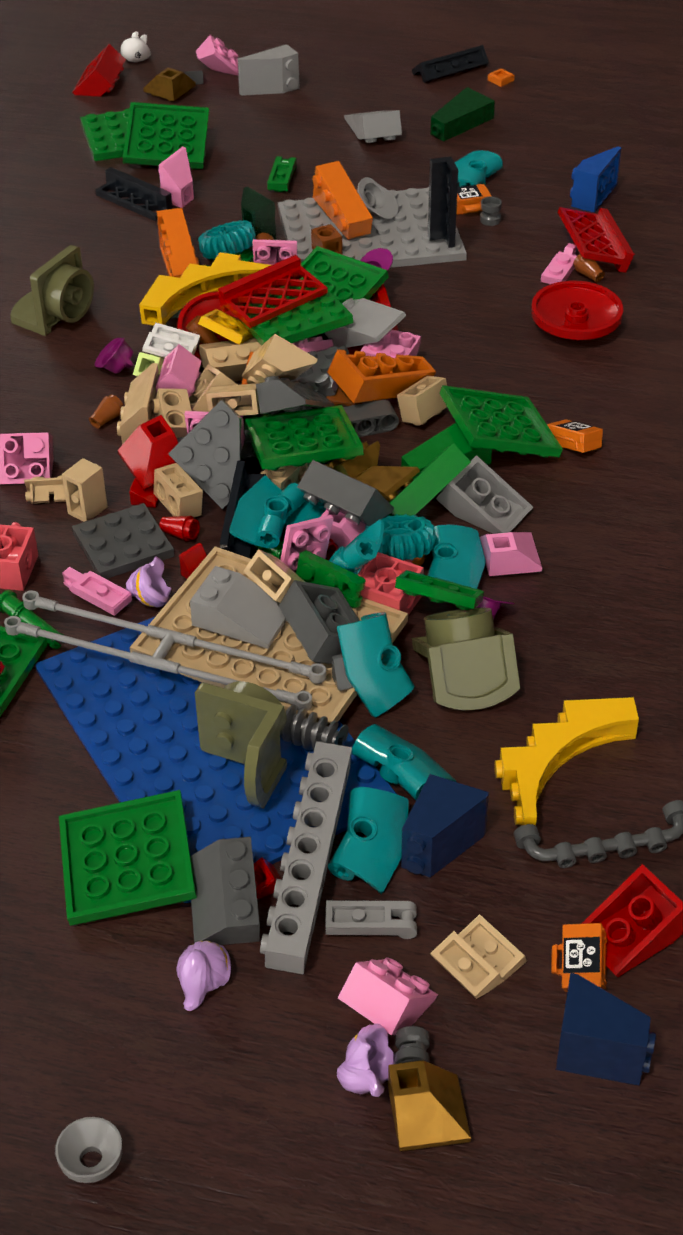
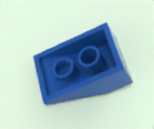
(595, 179)

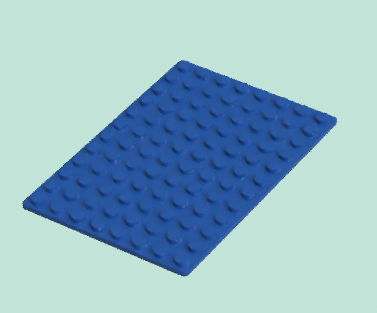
(147, 743)

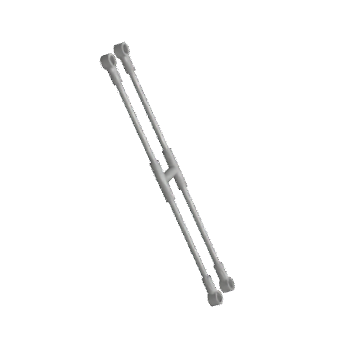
(32, 600)

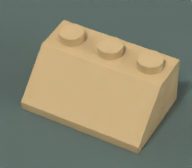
(228, 356)
(279, 359)
(138, 402)

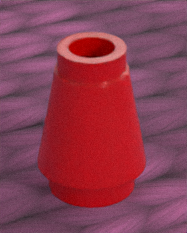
(181, 527)

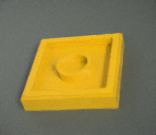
(225, 326)

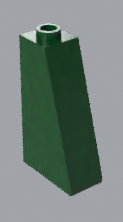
(462, 114)

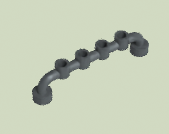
(528, 837)

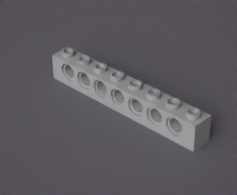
(327, 783)

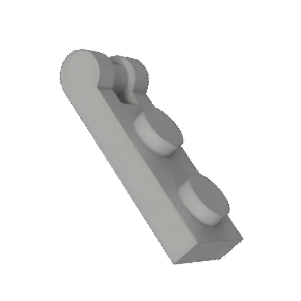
(371, 918)

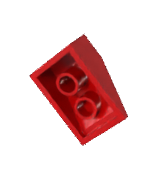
(638, 920)

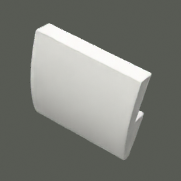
(166, 338)

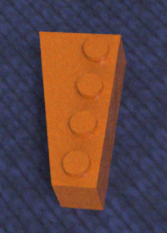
(341, 200)
(175, 241)
(376, 376)

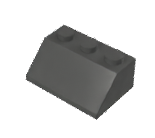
(288, 395)
(343, 495)
(314, 617)
(225, 893)

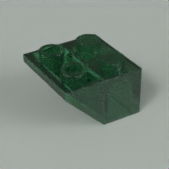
(259, 212)

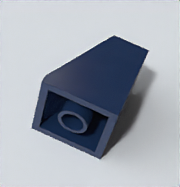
(442, 825)
(603, 1035)

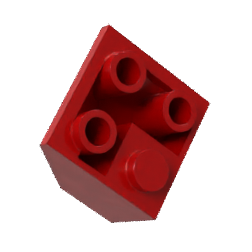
(148, 450)

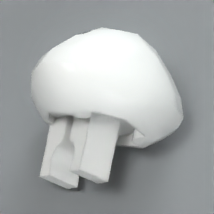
(135, 49)

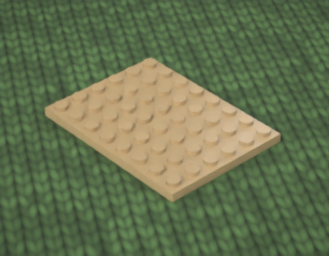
(176, 616)

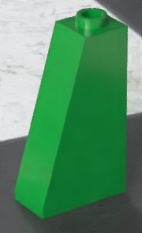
(426, 452)
(430, 481)

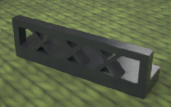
(452, 64)
(137, 192)
(442, 200)
(241, 484)

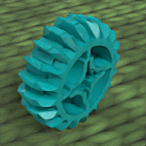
(227, 238)
(407, 536)

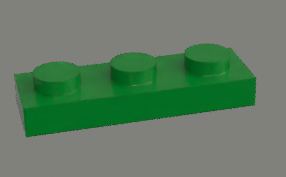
(439, 590)

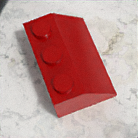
(100, 73)

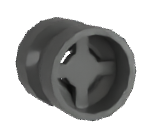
(490, 215)
(412, 1044)

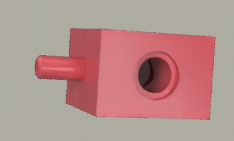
(17, 555)
(381, 580)

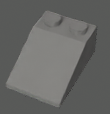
(269, 71)
(375, 124)
(370, 323)
(484, 499)
(236, 608)

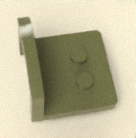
(58, 293)
(468, 659)
(244, 726)

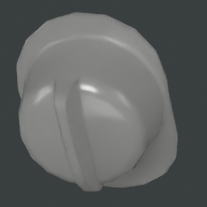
(377, 198)

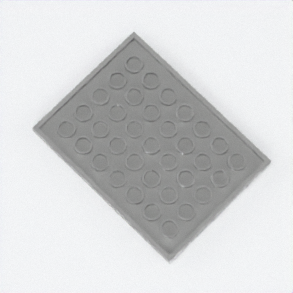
(402, 235)

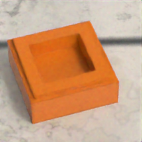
(501, 77)

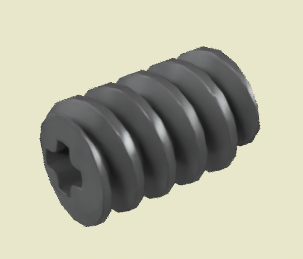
(307, 730)

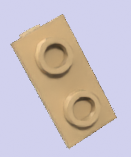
(39, 489)

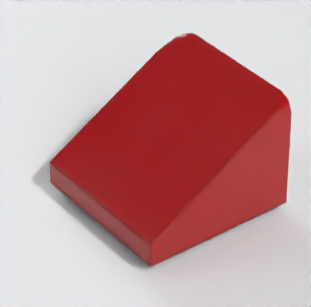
(140, 496)
(191, 559)
(265, 877)

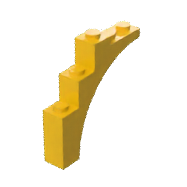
(173, 293)
(551, 745)

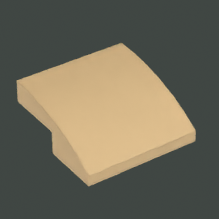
(478, 957)

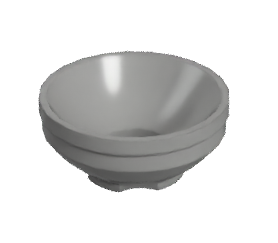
(87, 1136)

